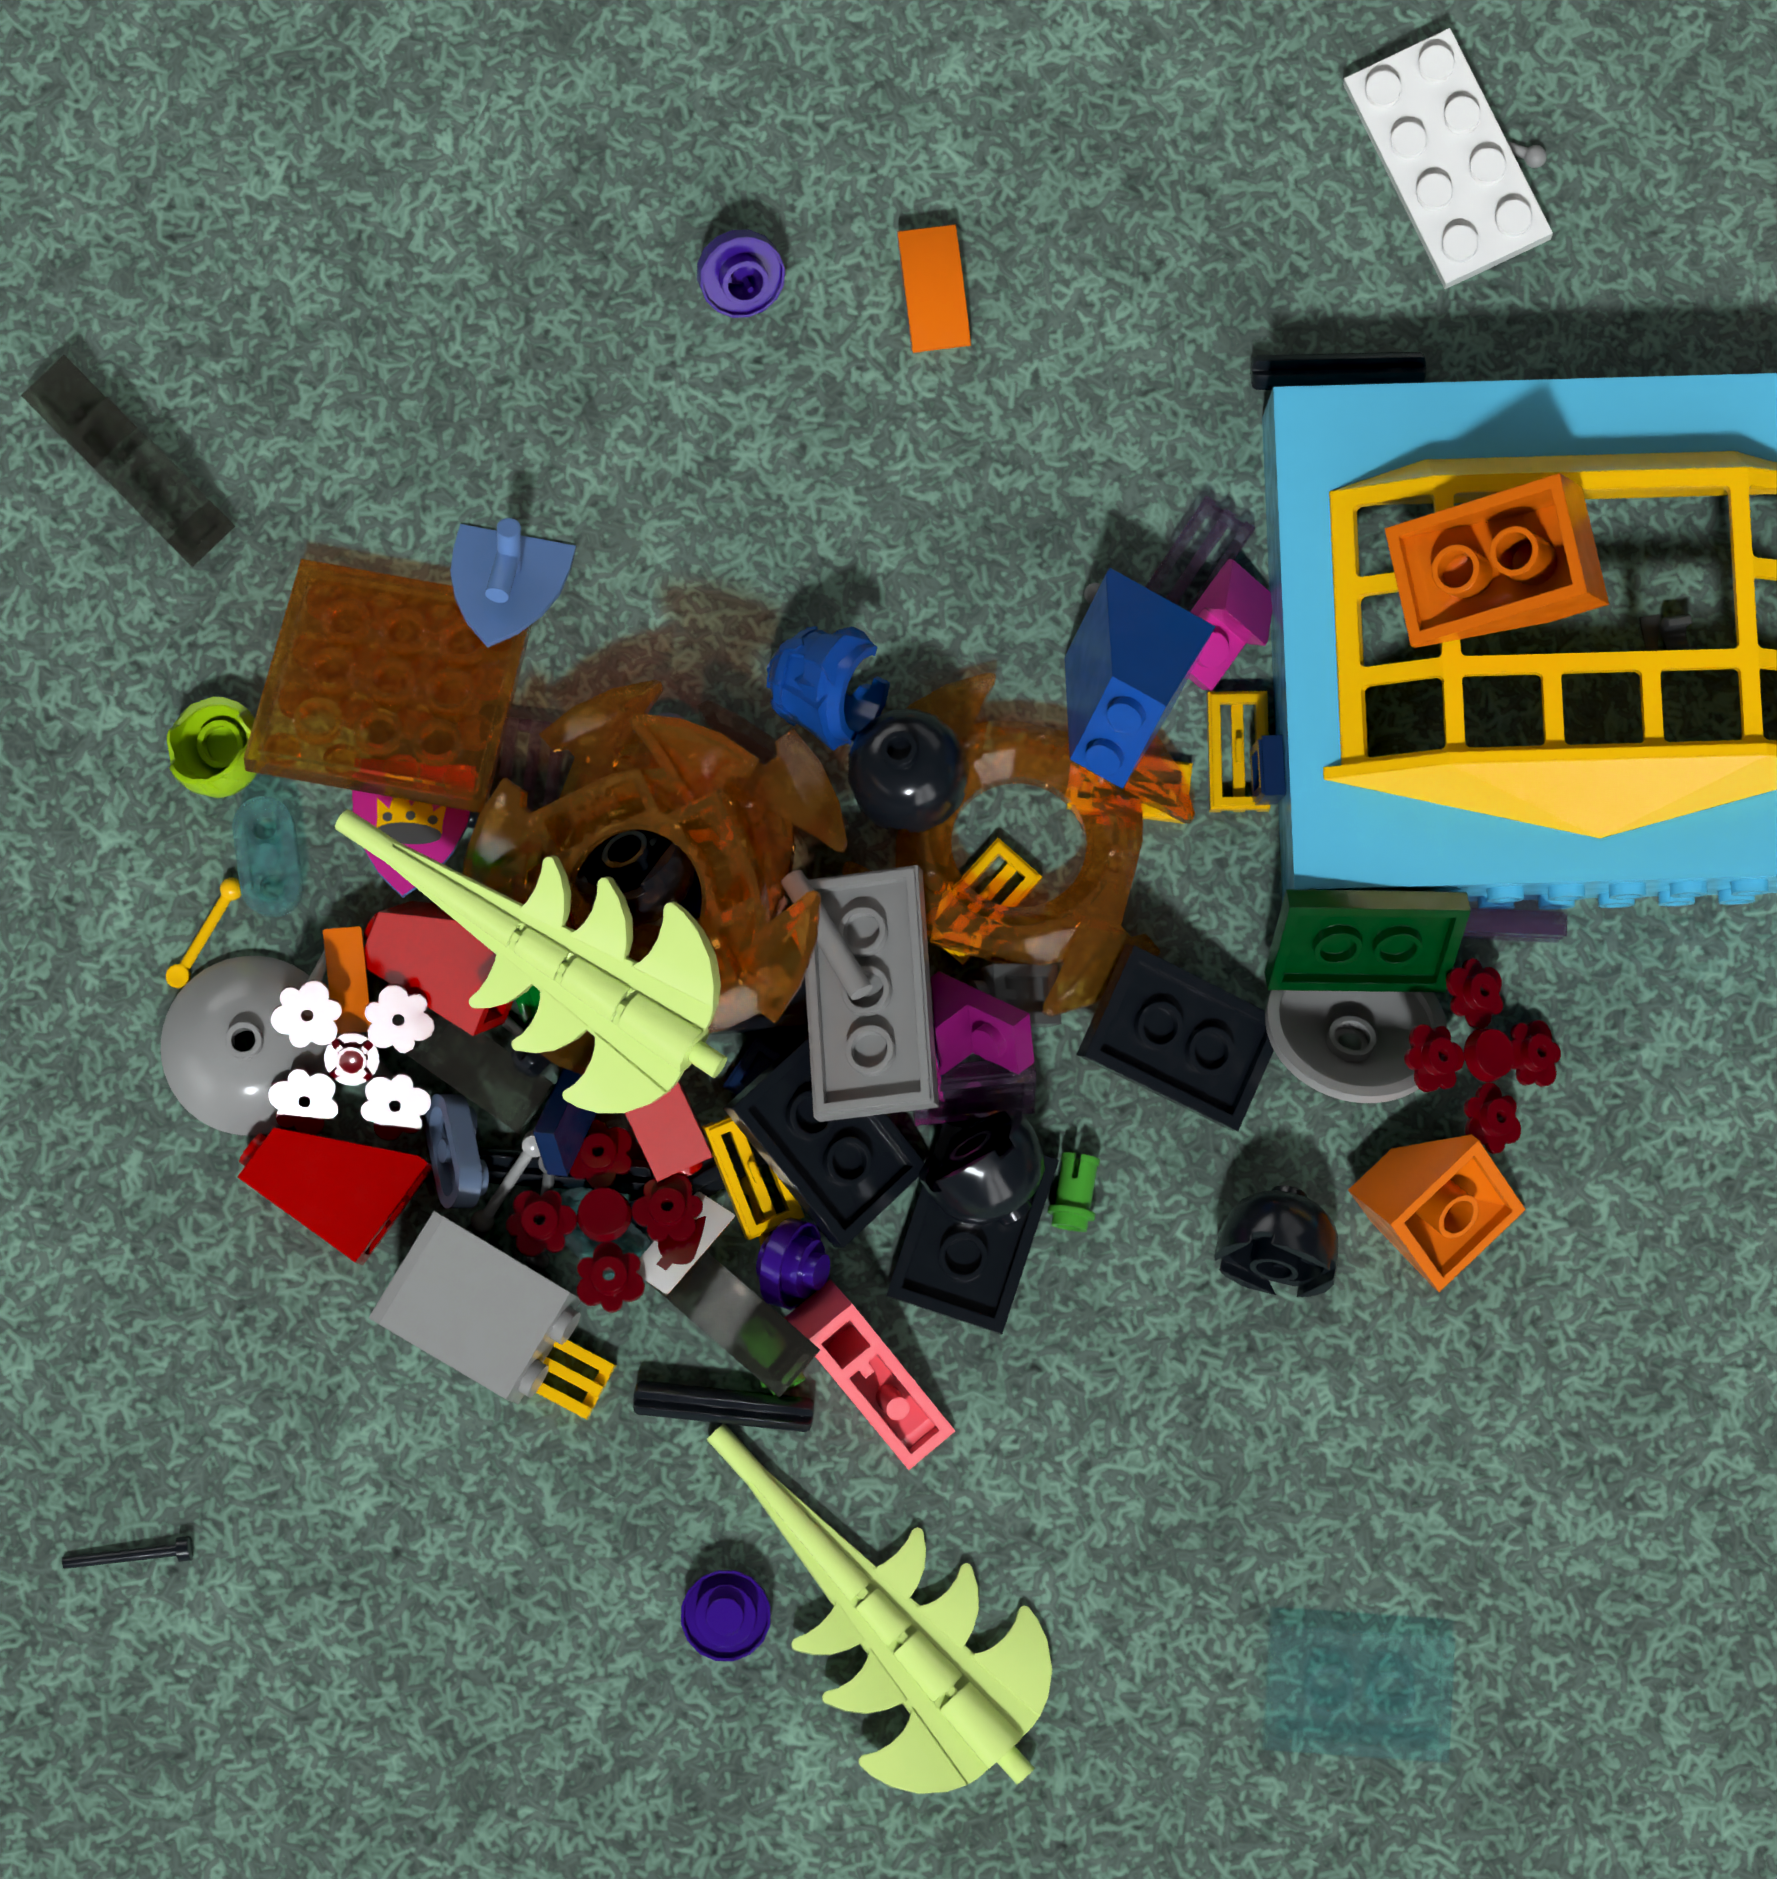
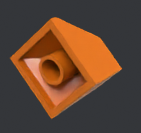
(1438, 1204)

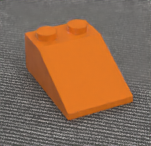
(1497, 563)

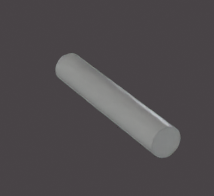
(831, 941)

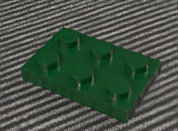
(1366, 940)

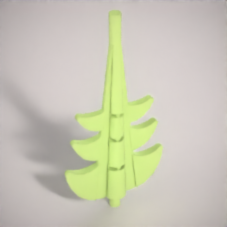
(644, 1014)
(960, 1703)

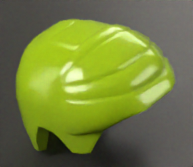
(210, 747)

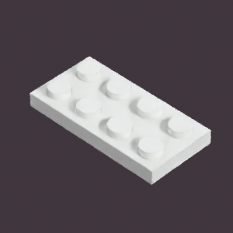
(1447, 158)

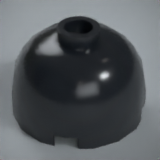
(907, 770)
(644, 867)
(989, 1172)
(1280, 1240)

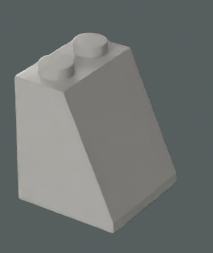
(477, 1309)

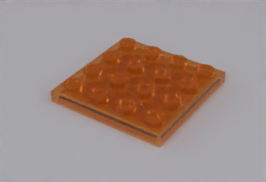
(384, 690)

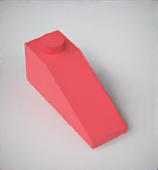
(870, 1375)

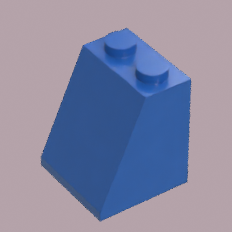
(1127, 674)

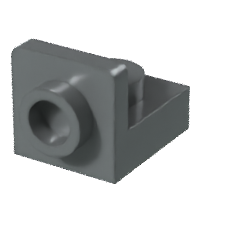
(1020, 986)

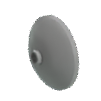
(1316, 1026)
(200, 1053)

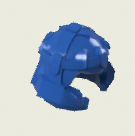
(812, 680)

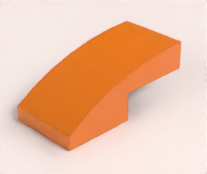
(934, 288)

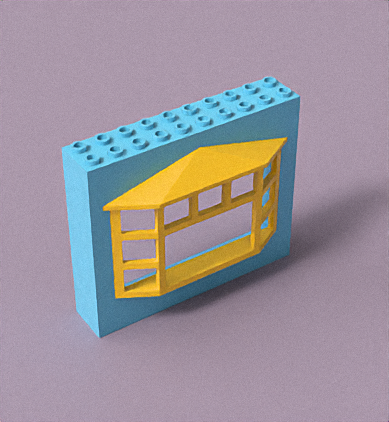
(1511, 818)

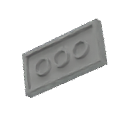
(881, 1048)

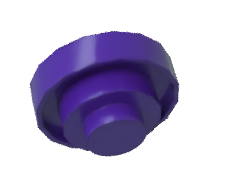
(740, 273)
(792, 1264)
(726, 1615)

